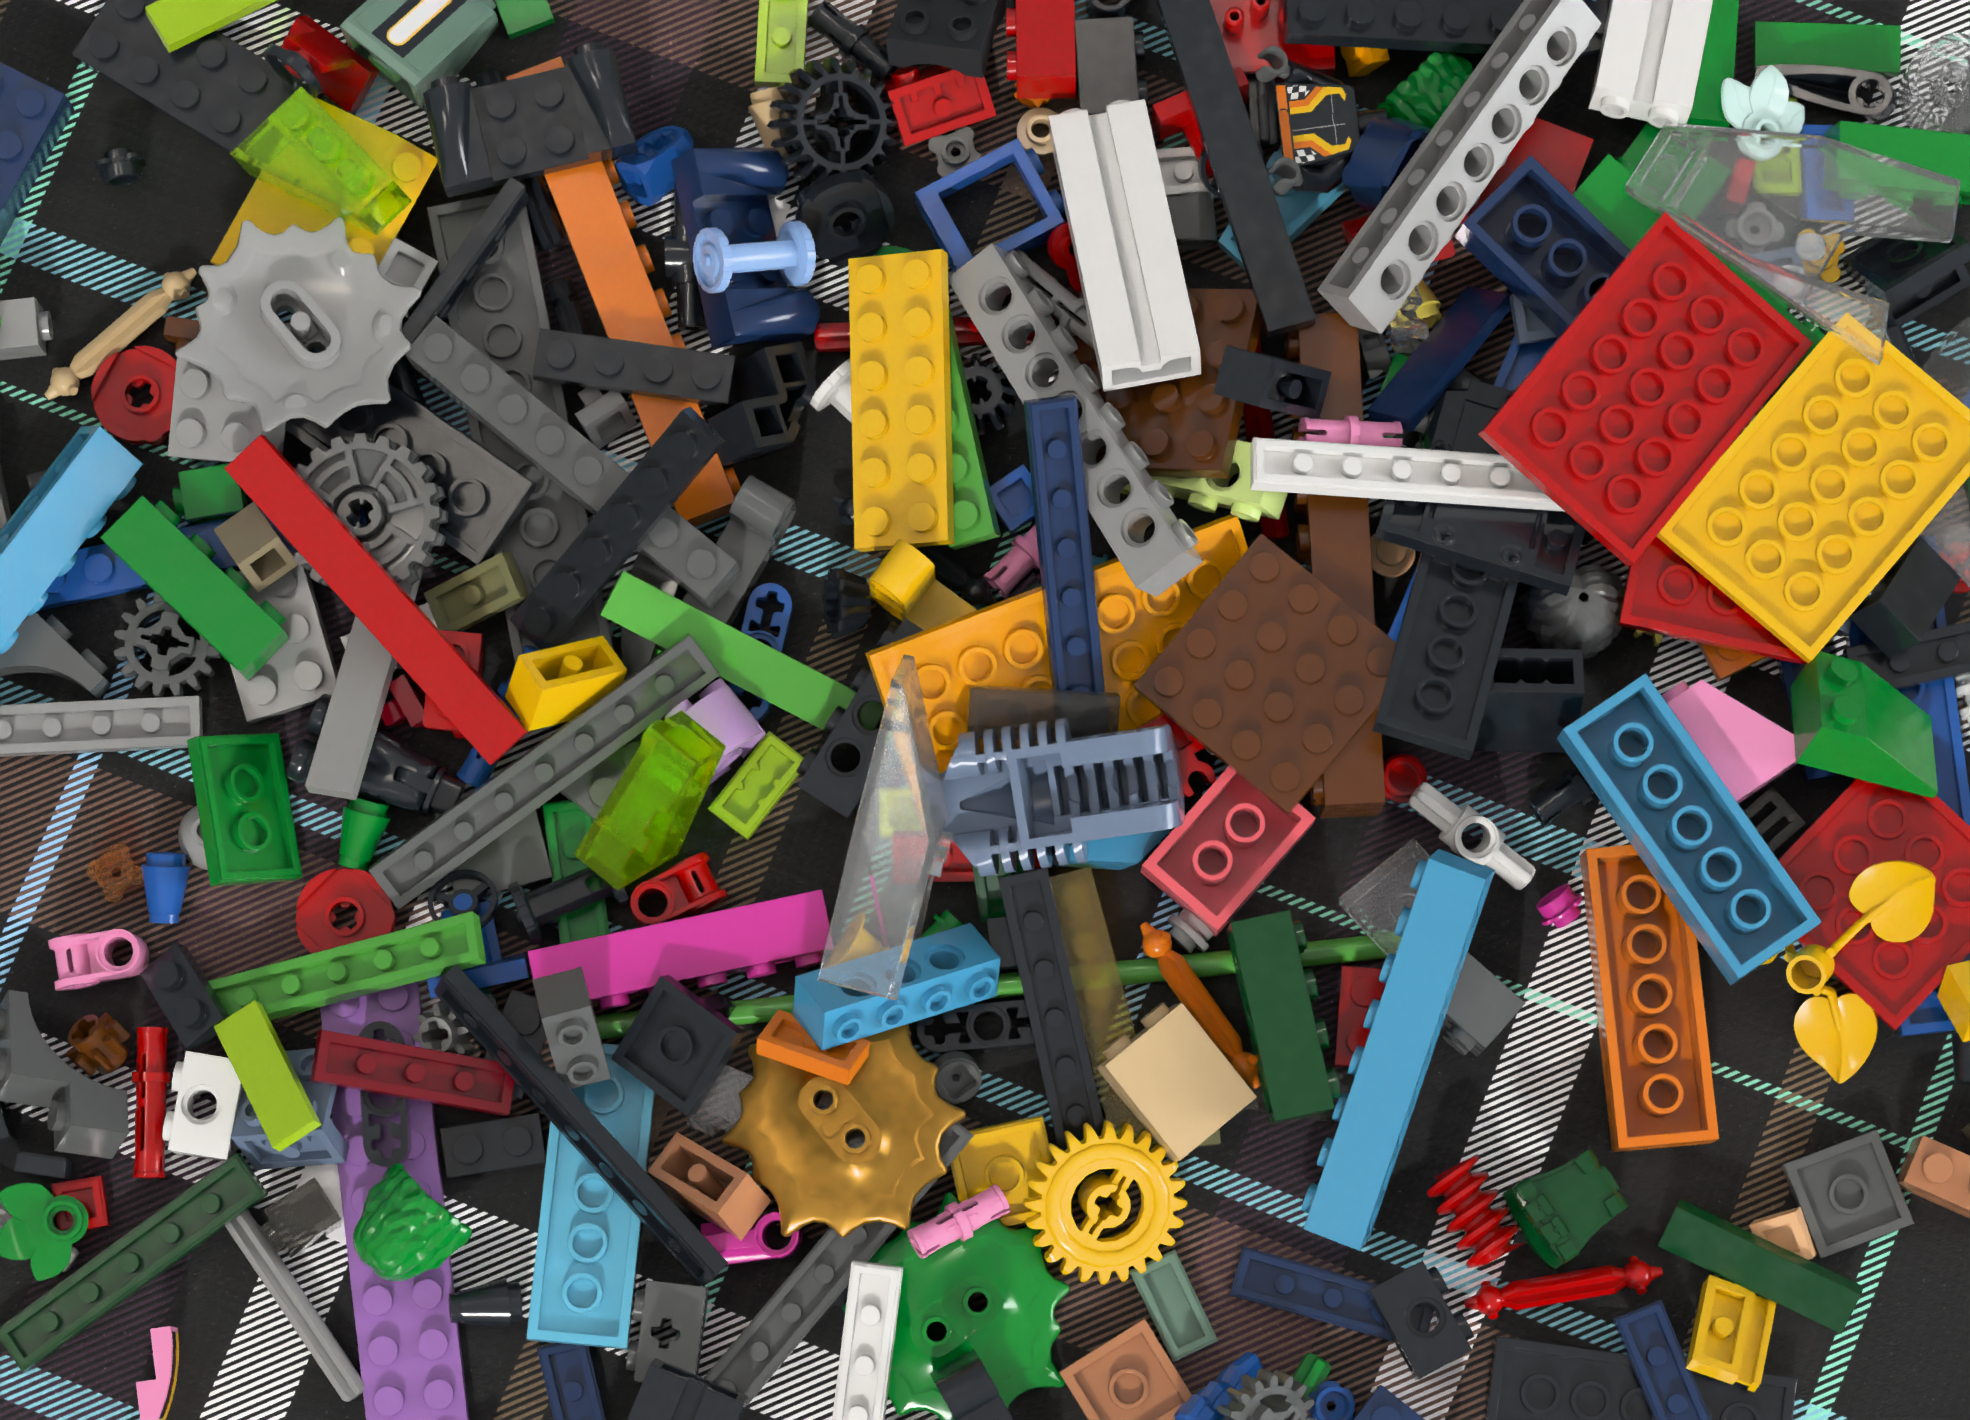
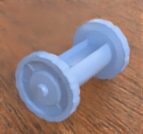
(717, 259)

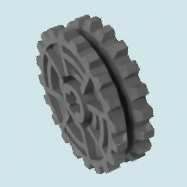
(394, 488)

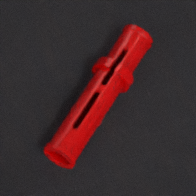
(151, 1092)

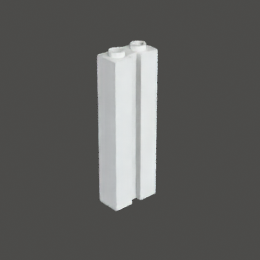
(1650, 59)
(1124, 245)

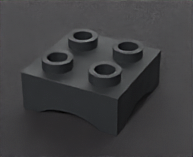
(944, 33)

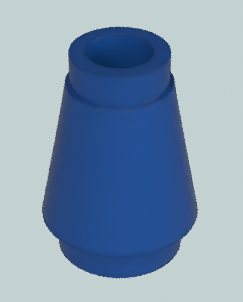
(165, 885)

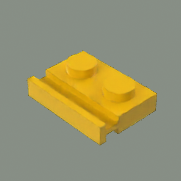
(1731, 1333)

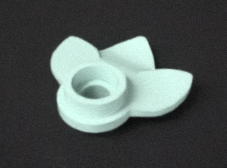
(1763, 104)

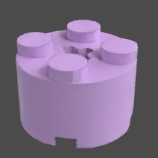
(726, 720)

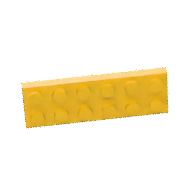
(901, 400)

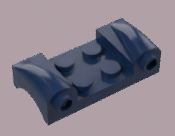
(733, 192)

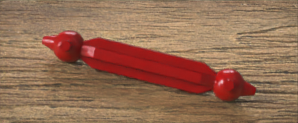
(1563, 1287)

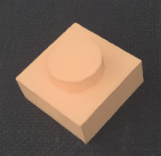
(1788, 1231)

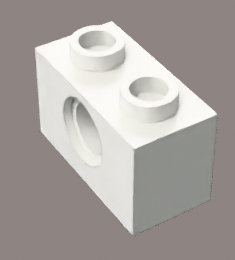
(210, 1136)

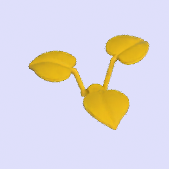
(1843, 1029)

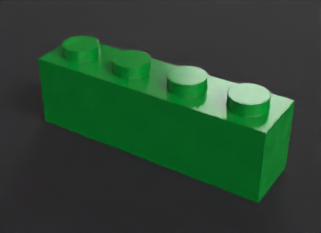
(1928, 149)
(195, 587)

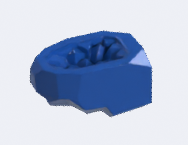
(649, 173)

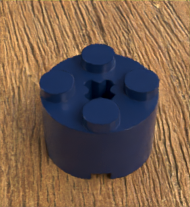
(1381, 158)

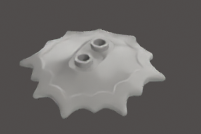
(335, 305)

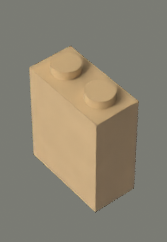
(1175, 1080)

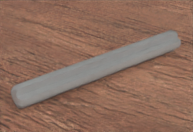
(296, 1307)

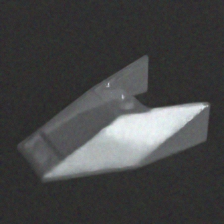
(1784, 205)
(892, 850)

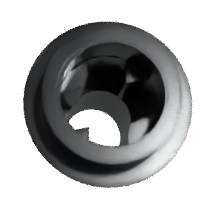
(487, 1305)

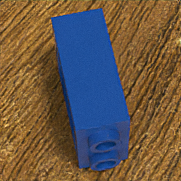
(1030, 168)

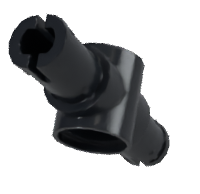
(681, 271)

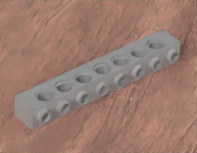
(1457, 161)
(981, 290)

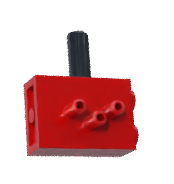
(1246, 31)

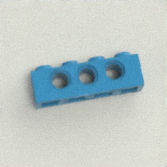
(940, 976)

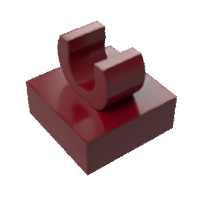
(407, 704)

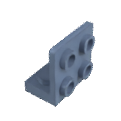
(318, 1147)

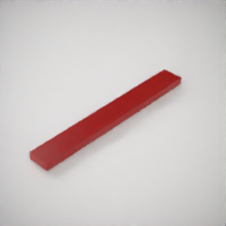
(376, 599)

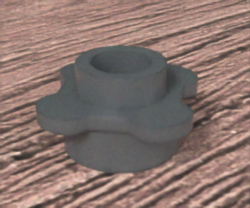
(943, 145)

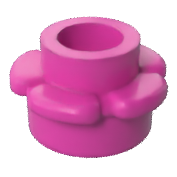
(1560, 906)

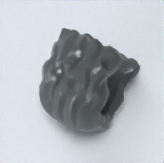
(1569, 622)

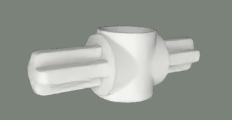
(1454, 819)

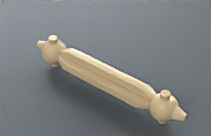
(120, 333)

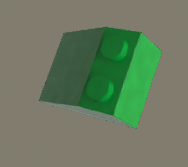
(1861, 726)

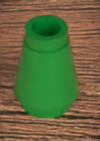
(361, 832)

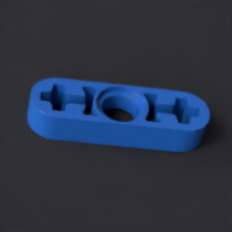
(779, 621)

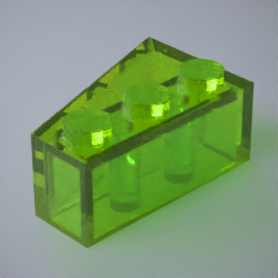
(320, 162)
(652, 801)

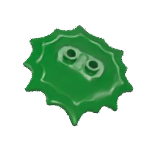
(1008, 1335)

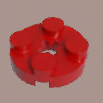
(115, 406)
(343, 888)

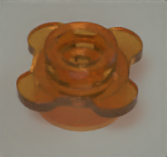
(102, 870)

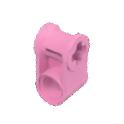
(87, 958)

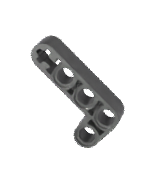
(751, 537)

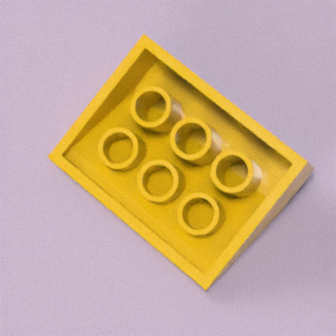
(275, 209)

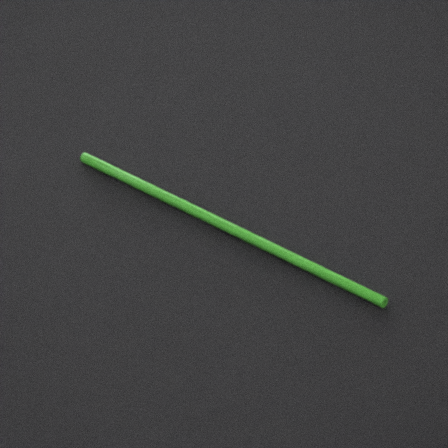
(1009, 984)

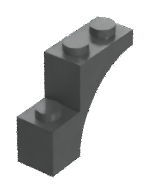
(45, 650)
(81, 1112)

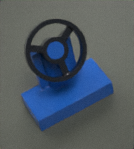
(497, 969)

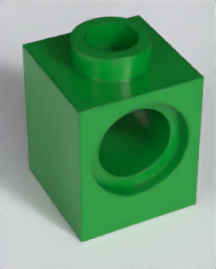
(208, 495)

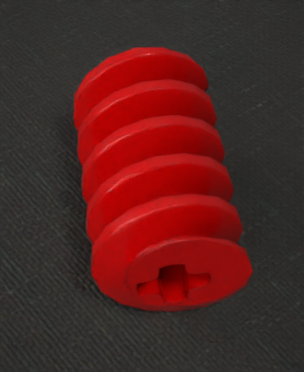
(1473, 1213)

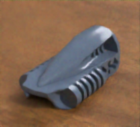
(1058, 792)

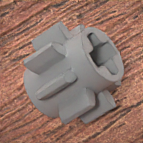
(431, 1031)

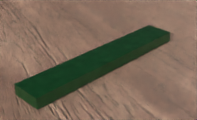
(131, 1262)

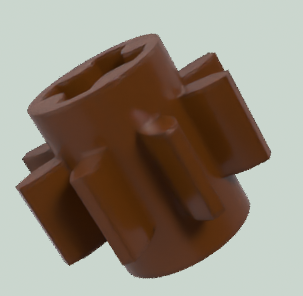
(97, 1044)

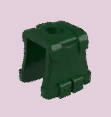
(1564, 1207)

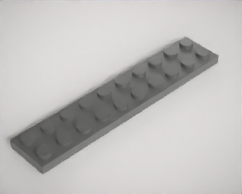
(503, 320)

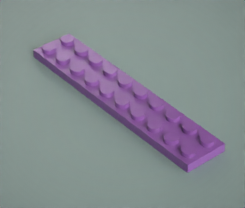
(402, 1327)

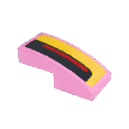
(157, 1394)

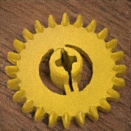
(1081, 1245)

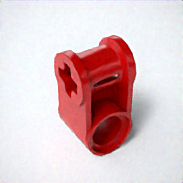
(680, 891)

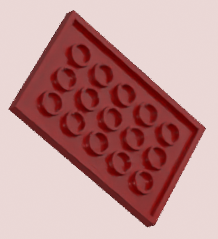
(1645, 389)

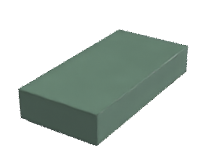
(1174, 1306)

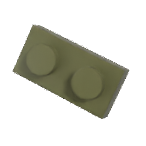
(477, 593)

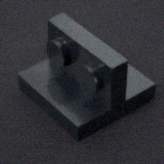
(1910, 273)
(679, 1043)

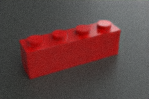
(1044, 48)

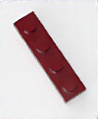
(411, 1073)

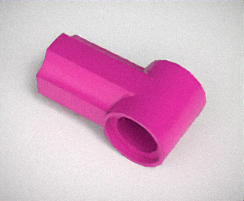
(753, 1245)

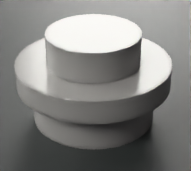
(1189, 931)

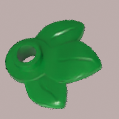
(33, 1231)

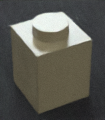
(255, 547)

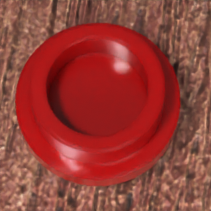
(1402, 776)

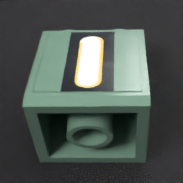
(419, 39)

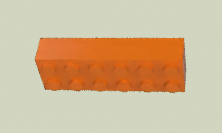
(1647, 1007)

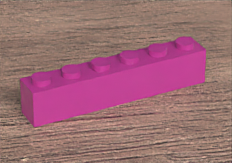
(694, 948)

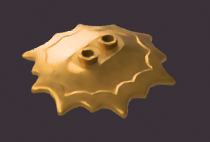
(805, 1150)

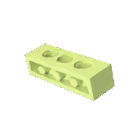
(1210, 493)

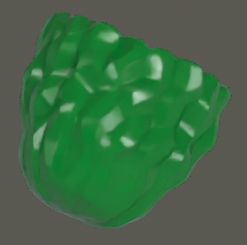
(1429, 89)
(405, 1228)

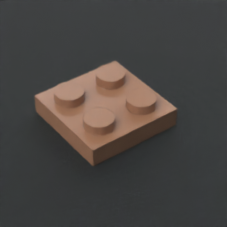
(1127, 1379)

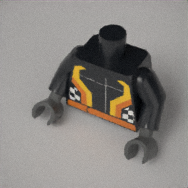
(1315, 124)

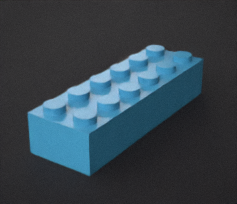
(1688, 829)

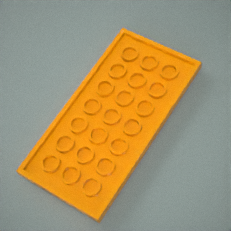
(1010, 648)

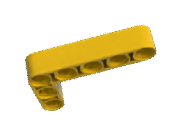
(909, 590)

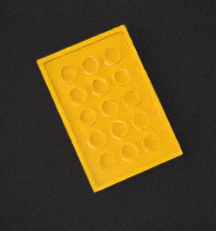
(1825, 491)

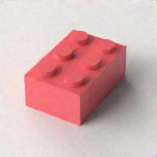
(1224, 849)

